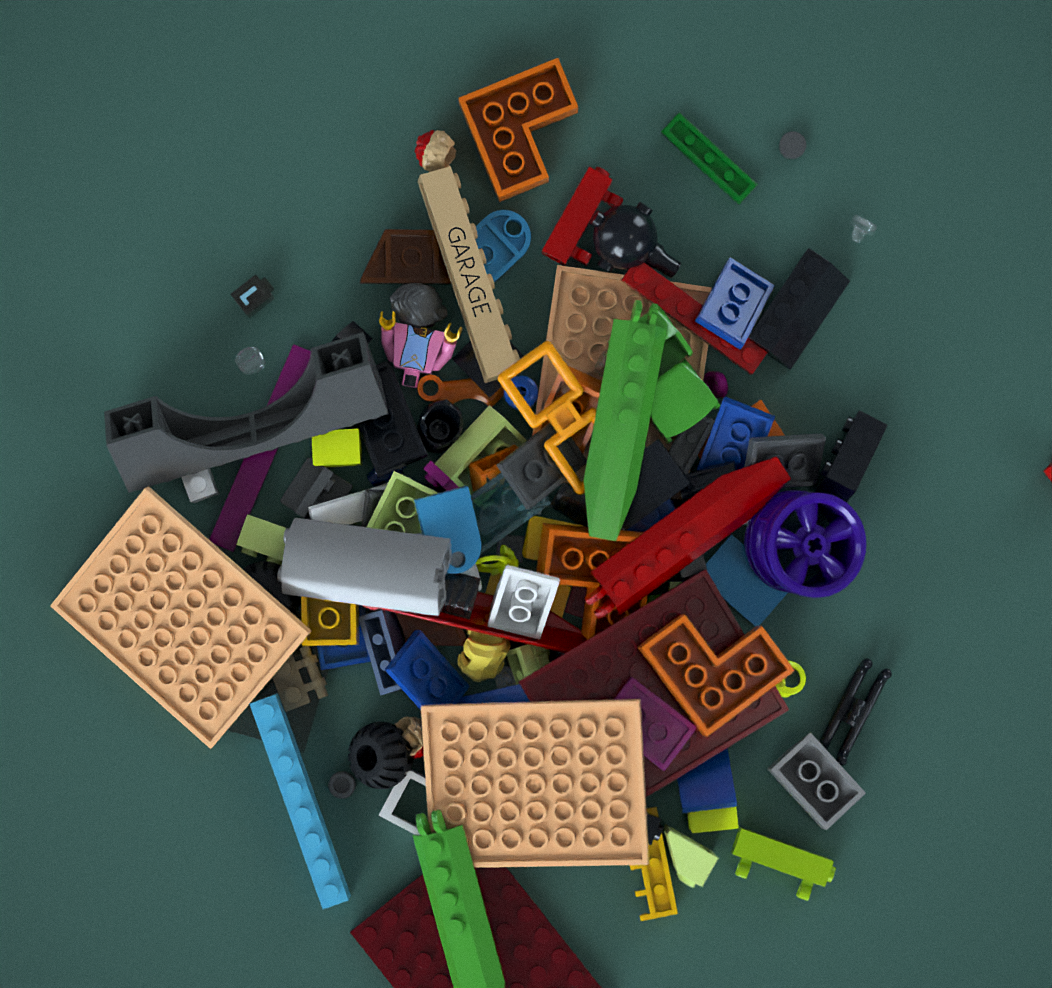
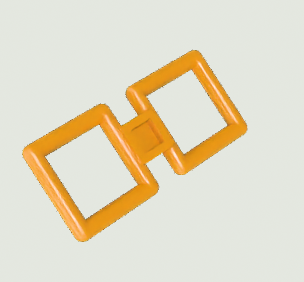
(559, 413)

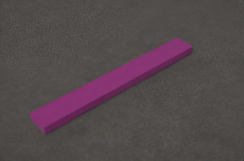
(256, 467)

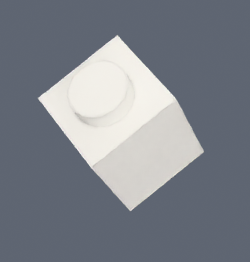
(200, 485)

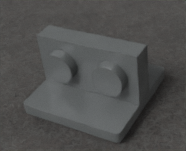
(312, 487)

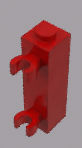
(577, 216)

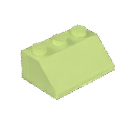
(482, 438)
(397, 506)
(689, 857)

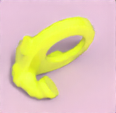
(505, 558)
(787, 691)

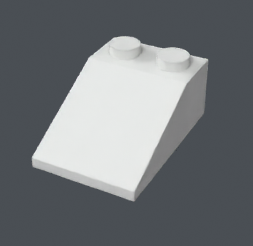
(522, 602)

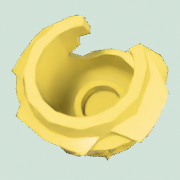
(483, 656)

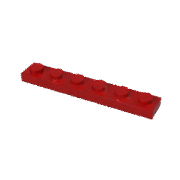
(685, 310)

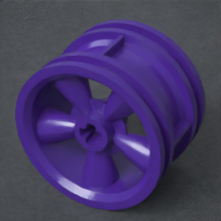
(837, 569)

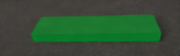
(709, 158)

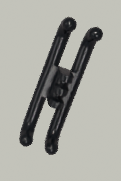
(853, 710)

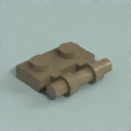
(290, 683)

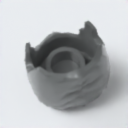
(418, 305)

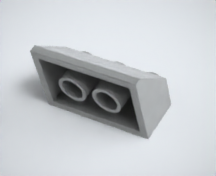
(816, 781)

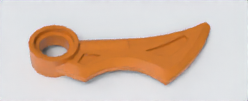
(457, 390)

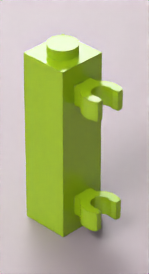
(782, 857)

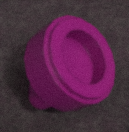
(716, 383)

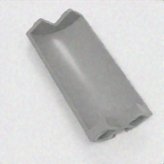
(365, 566)

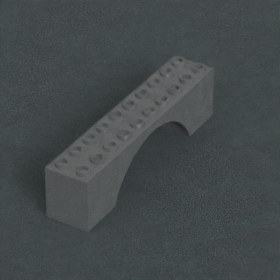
(162, 443)

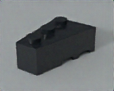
(851, 456)

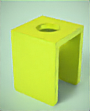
(337, 448)
(713, 820)

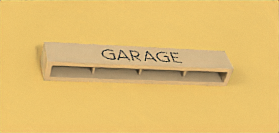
(467, 272)

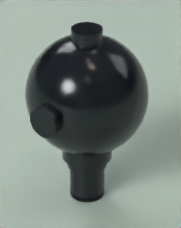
(628, 238)

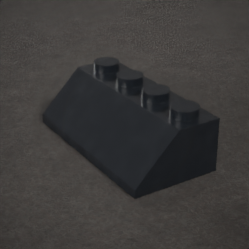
(799, 308)

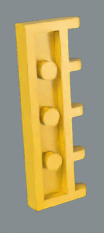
(656, 880)

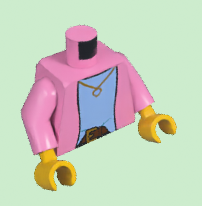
(416, 348)

